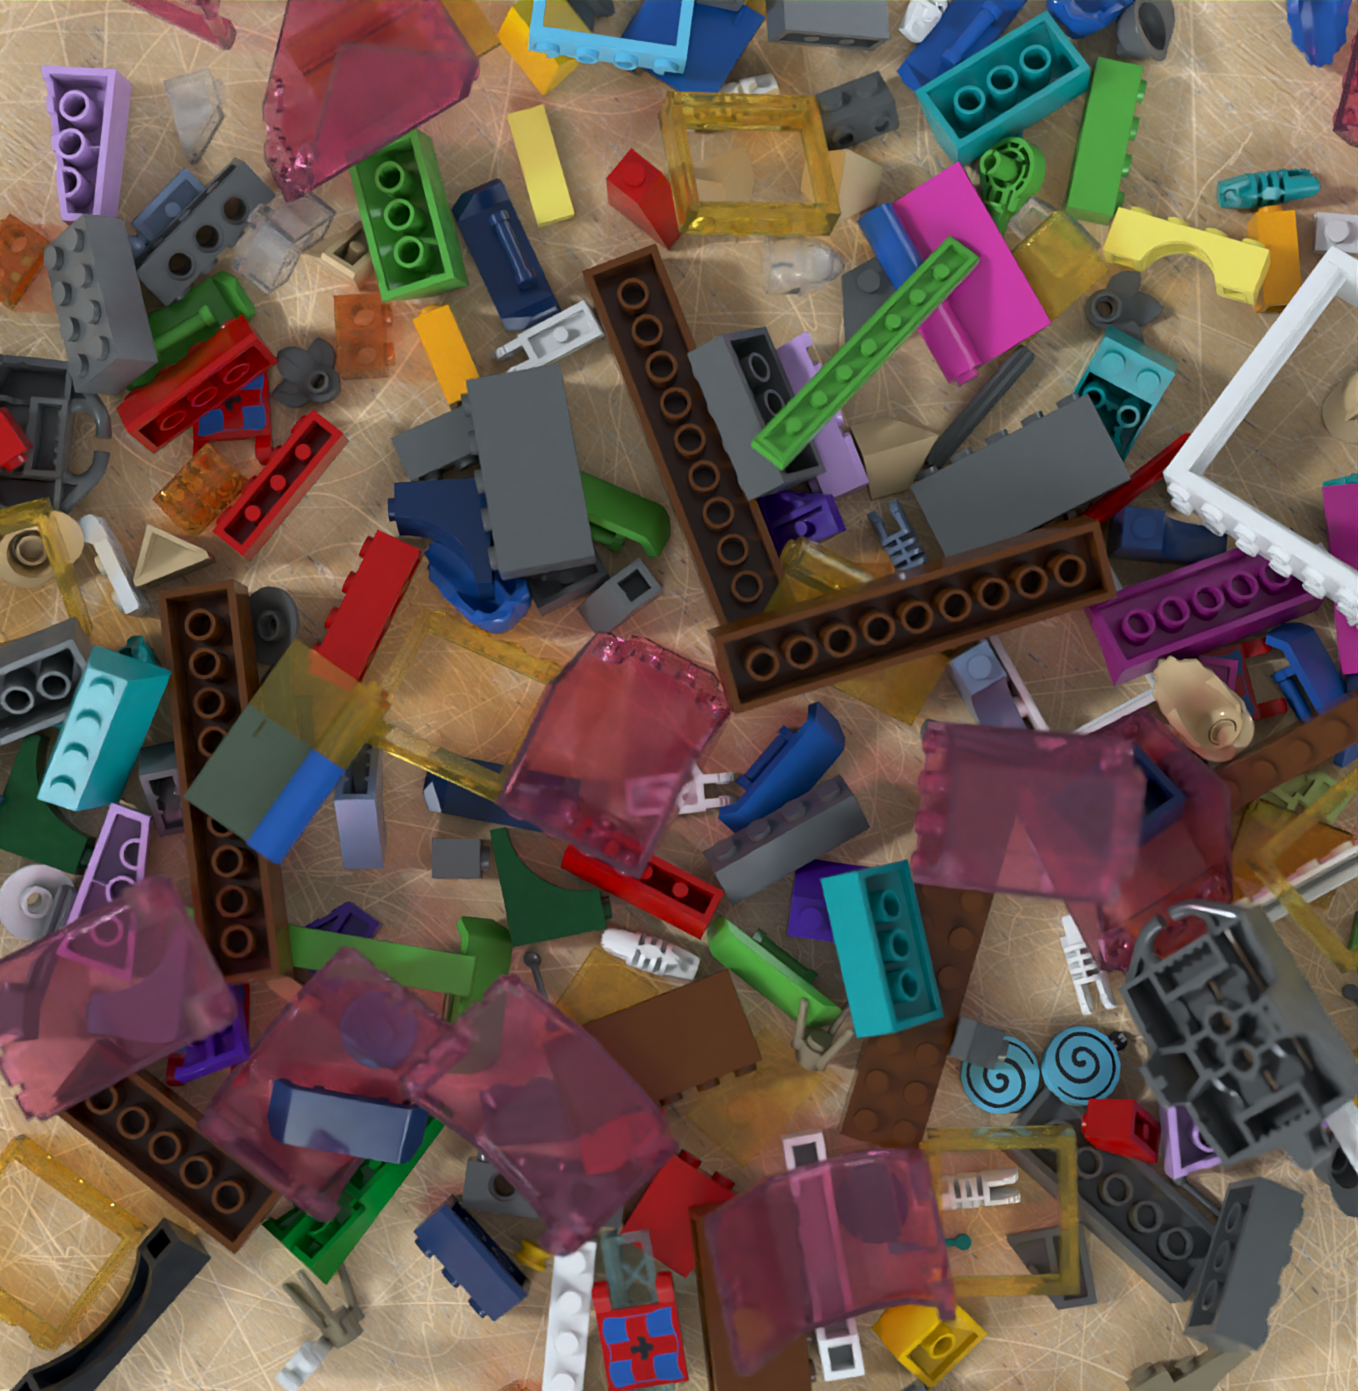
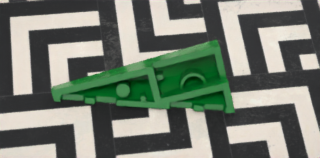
(327, 1245)

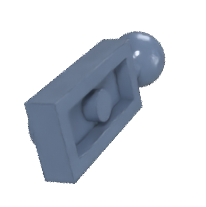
(163, 209)

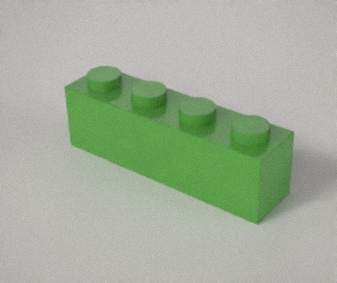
(1103, 141)

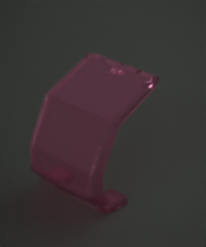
(107, 998)
(341, 1032)
(544, 1109)
(827, 1248)

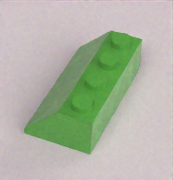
(408, 220)

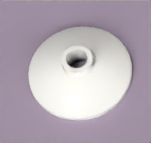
(25, 919)

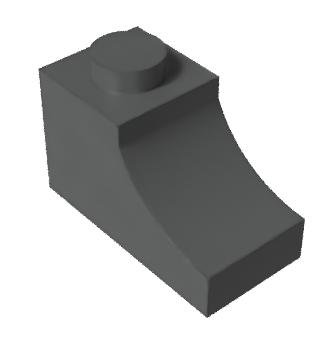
(161, 786)
(978, 1044)

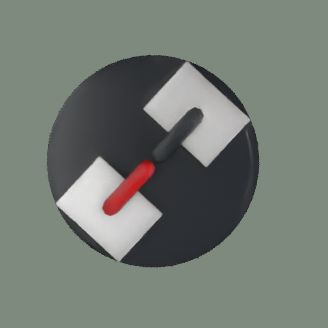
(1118, 1039)

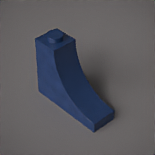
(451, 516)
(1156, 538)

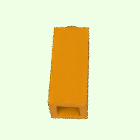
(1279, 234)
(446, 351)

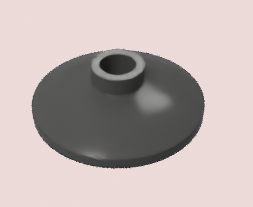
(274, 623)

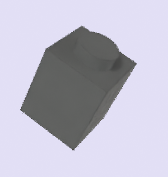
(459, 858)

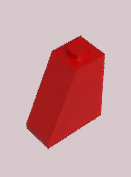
(644, 198)

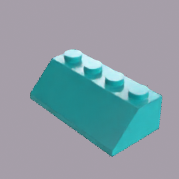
(1003, 89)
(102, 731)
(882, 949)

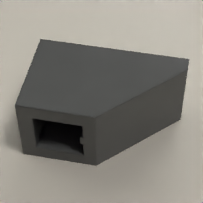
(620, 598)

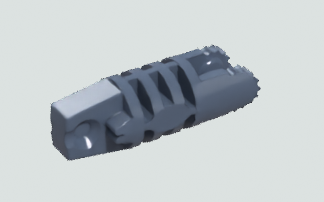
(902, 546)

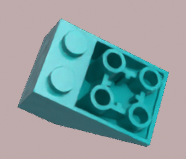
(1125, 385)

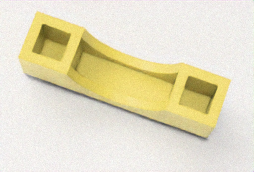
(1141, 239)

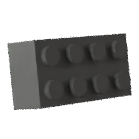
(99, 305)
(743, 394)
(40, 678)
(1244, 1265)

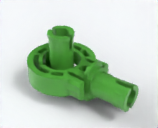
(1009, 180)

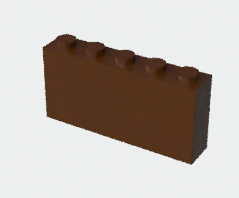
(1292, 750)
(681, 1038)
(785, 1372)

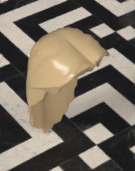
(1202, 709)

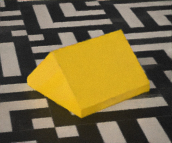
(514, 36)

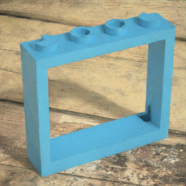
(624, 53)

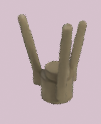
(816, 1047)
(337, 1325)

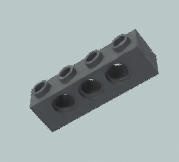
(180, 234)
(482, 1194)

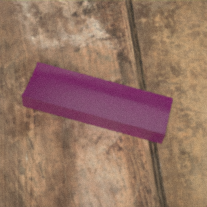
(1194, 611)

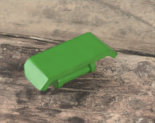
(194, 320)
(625, 515)
(493, 946)
(770, 971)

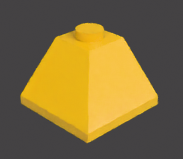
(926, 1344)

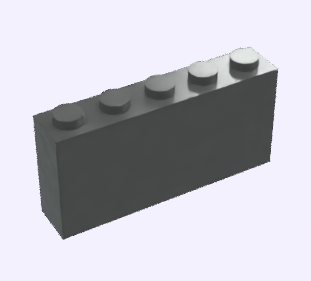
(528, 472)
(1021, 478)

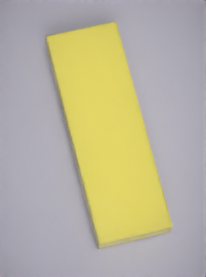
(540, 165)

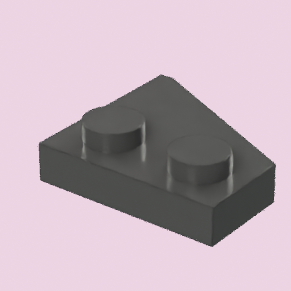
(863, 294)
(1040, 1255)

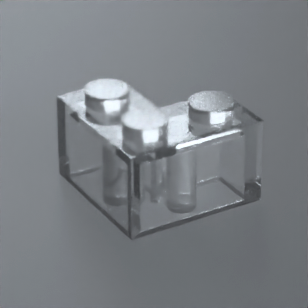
(278, 238)

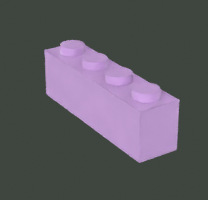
(837, 451)

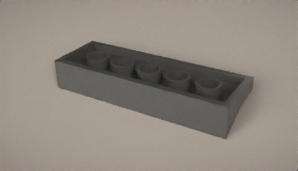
(1122, 1203)

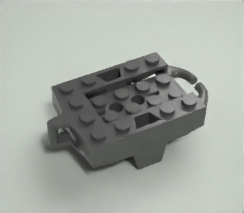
(44, 406)
(1202, 1060)

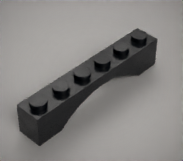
(162, 1270)

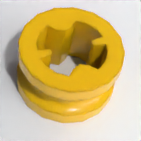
(532, 1255)

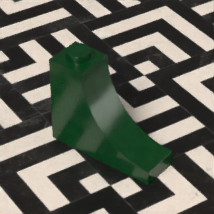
(35, 826)
(541, 909)

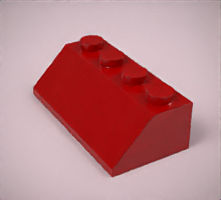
(196, 384)

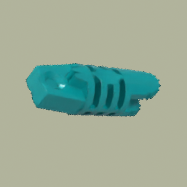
(1267, 188)

